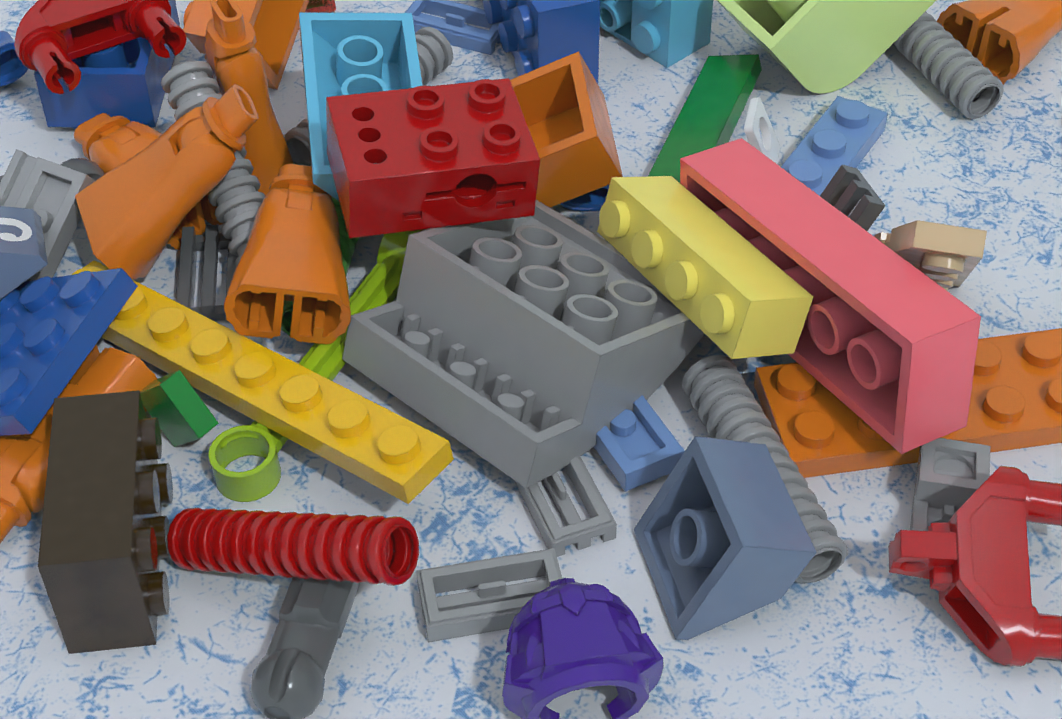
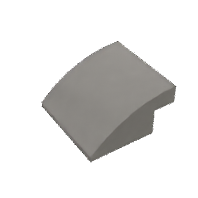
(520, 338)

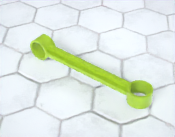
(324, 359)

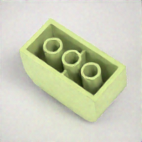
(825, 40)

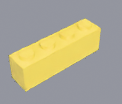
(704, 267)

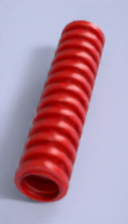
(295, 545)

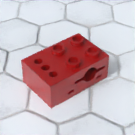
(431, 157)

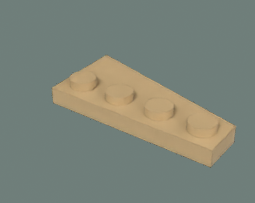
(938, 250)

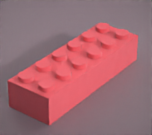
(876, 325)

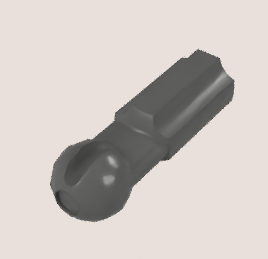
(292, 673)

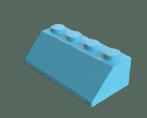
(351, 57)

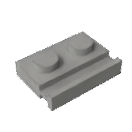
(51, 193)

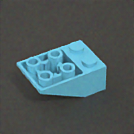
(659, 28)

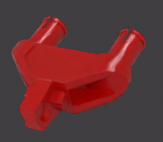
(64, 30)
(984, 566)

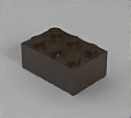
(105, 522)

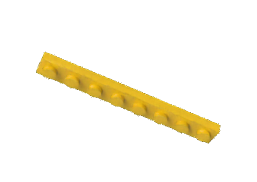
(280, 393)

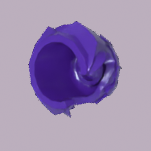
(574, 641)

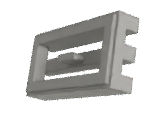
(575, 530)
(493, 603)

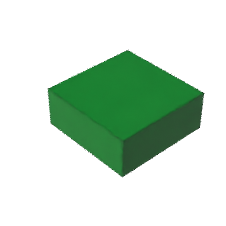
(178, 409)

